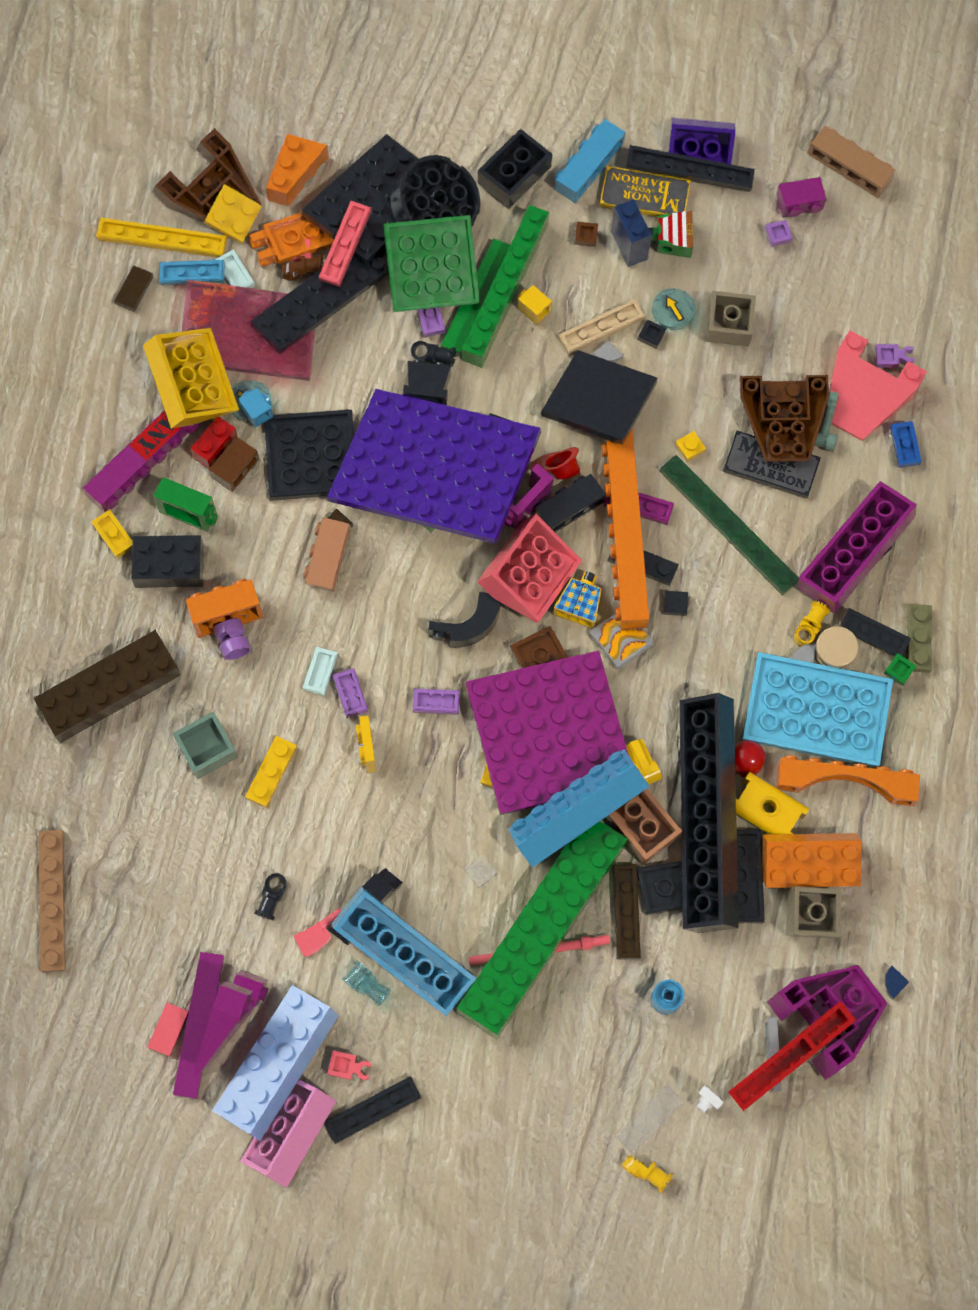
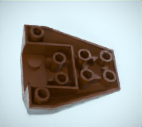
(785, 415)

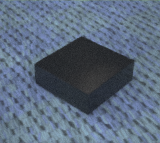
(652, 334)
(676, 603)

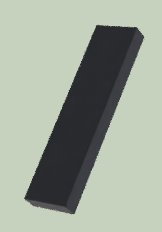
(372, 1110)

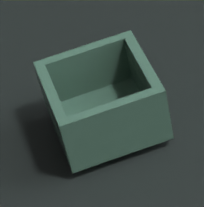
(205, 745)

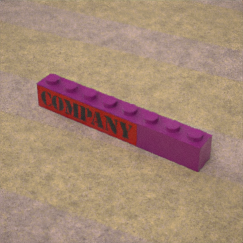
(135, 462)

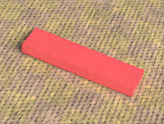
(345, 243)

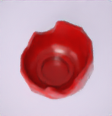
(748, 757)

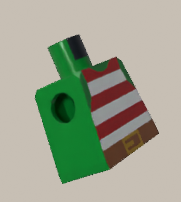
(674, 234)

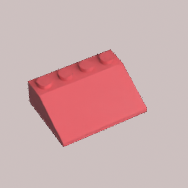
(530, 569)

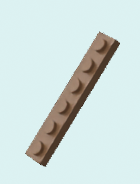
(52, 901)

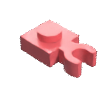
(344, 1066)

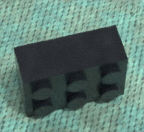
(514, 168)
(167, 561)

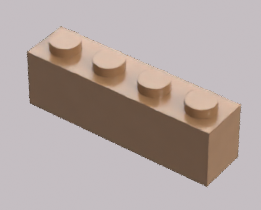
(851, 161)

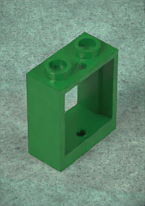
(185, 504)

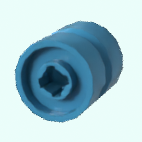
(667, 997)

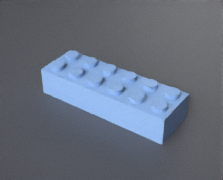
(275, 1062)

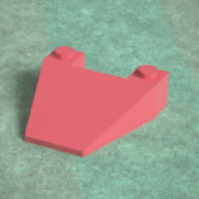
(866, 392)

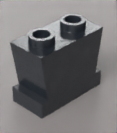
(428, 381)

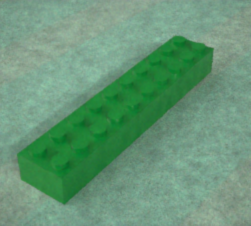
(540, 929)

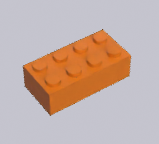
(812, 860)

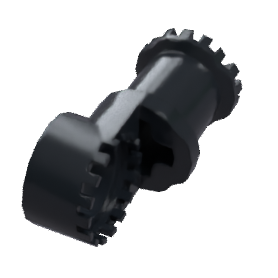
(435, 353)
(270, 897)

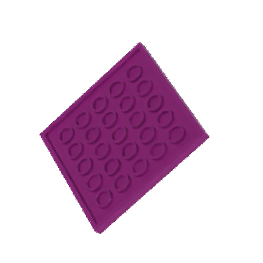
(544, 727)

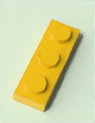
(271, 771)

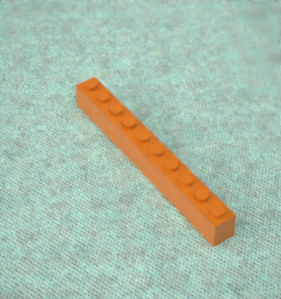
(626, 534)

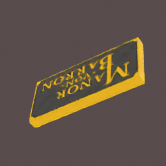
(652, 192)

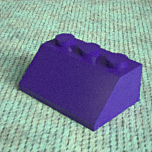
(702, 139)

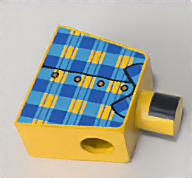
(579, 601)

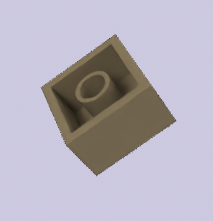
(730, 318)
(813, 912)

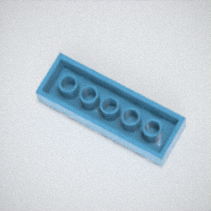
(577, 807)
(403, 951)

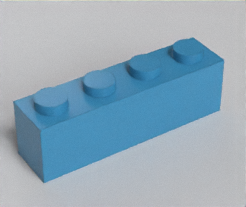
(589, 160)

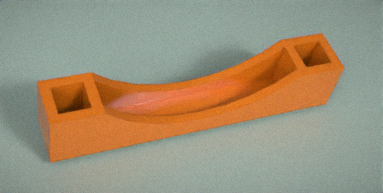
(894, 786)

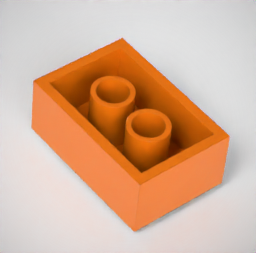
(223, 604)

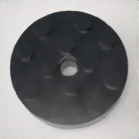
(433, 190)

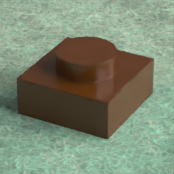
(586, 234)

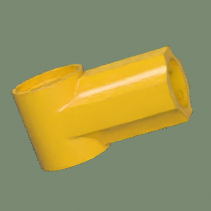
(641, 758)

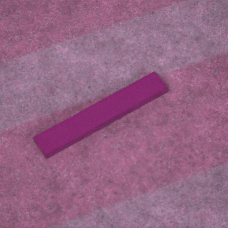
(202, 1000)

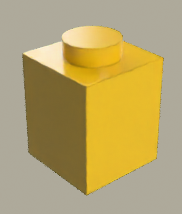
(534, 304)

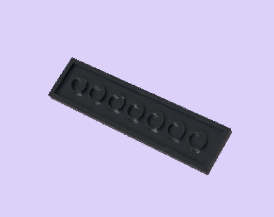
(316, 302)

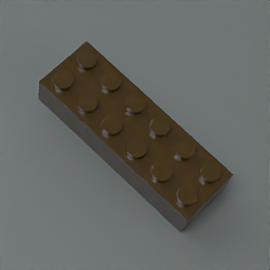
(107, 686)

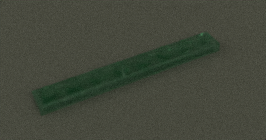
(729, 525)

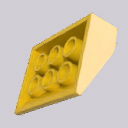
(190, 376)

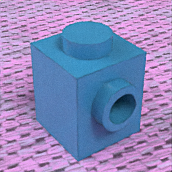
(256, 406)

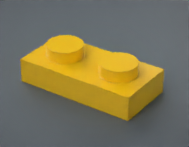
(112, 533)

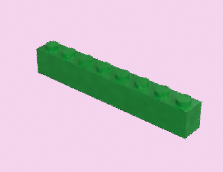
(505, 286)

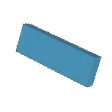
(181, 271)

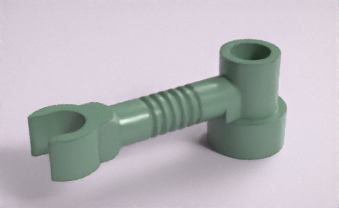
(824, 438)

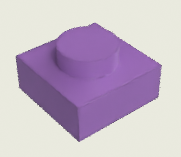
(778, 233)

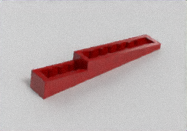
(791, 1056)

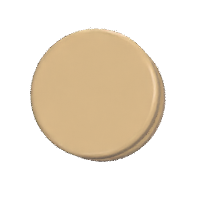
(836, 647)

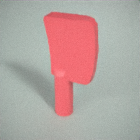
(316, 936)

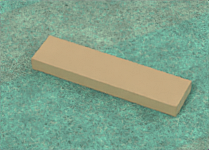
(601, 326)

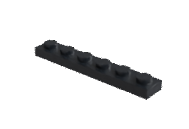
(690, 168)

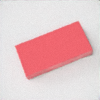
(168, 1029)

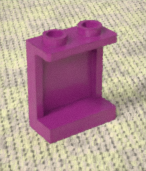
(541, 485)

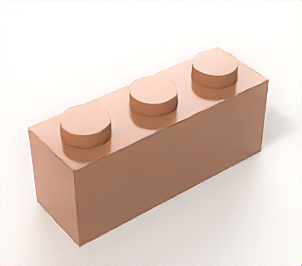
(327, 554)

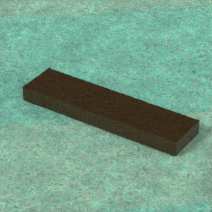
(626, 911)

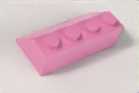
(290, 1134)

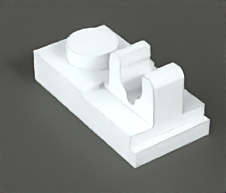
(709, 1099)

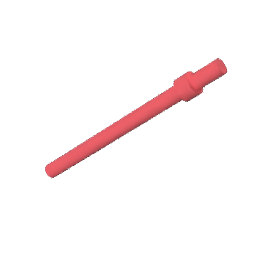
(583, 943)

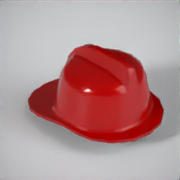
(560, 464)

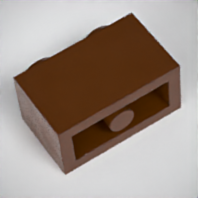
(233, 463)

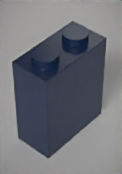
(631, 233)

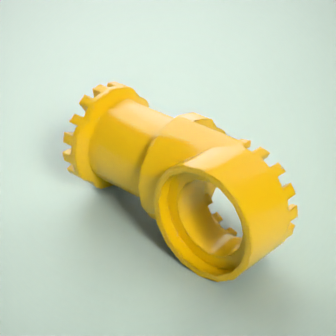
(811, 622)
(652, 1174)

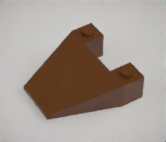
(202, 192)

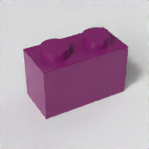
(801, 197)

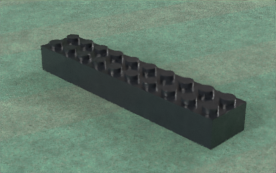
(708, 814)

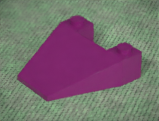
(821, 992)
(229, 1012)

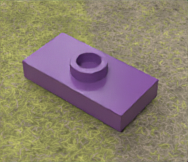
(350, 693)
(436, 701)

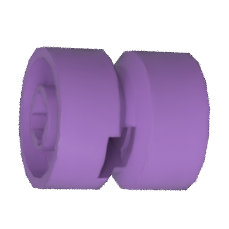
(231, 637)

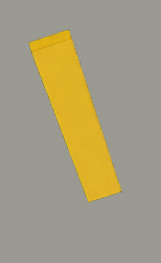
(161, 237)

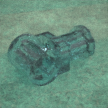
(364, 982)

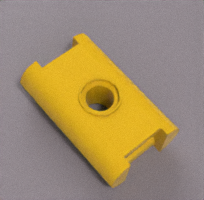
(759, 792)

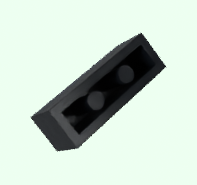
(571, 503)

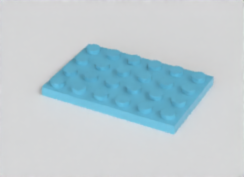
(818, 710)

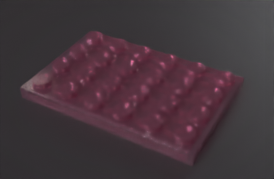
(242, 349)

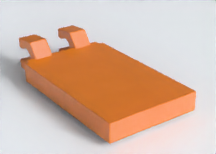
(287, 240)

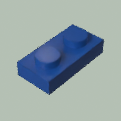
(905, 444)

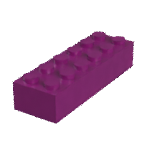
(857, 546)

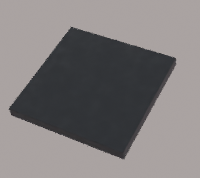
(599, 397)
(306, 452)

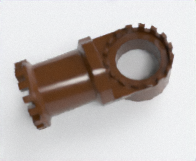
(294, 270)

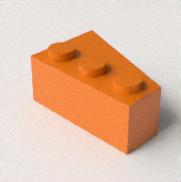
(294, 167)

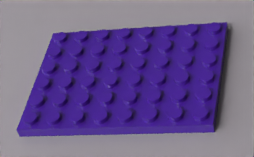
(435, 465)

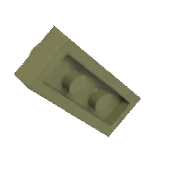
(920, 631)

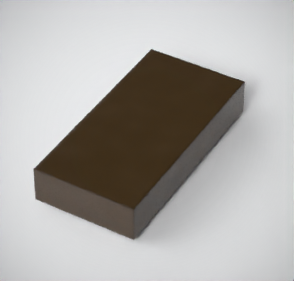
(133, 288)

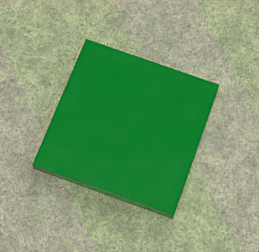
(431, 263)

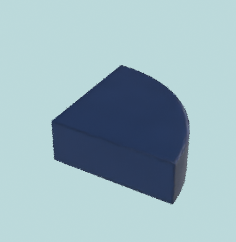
(894, 982)

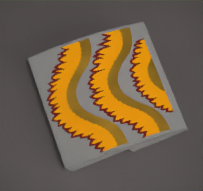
(620, 644)

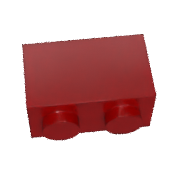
(213, 441)

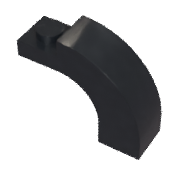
(473, 629)
(382, 887)

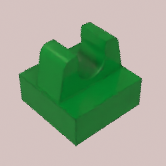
(900, 669)

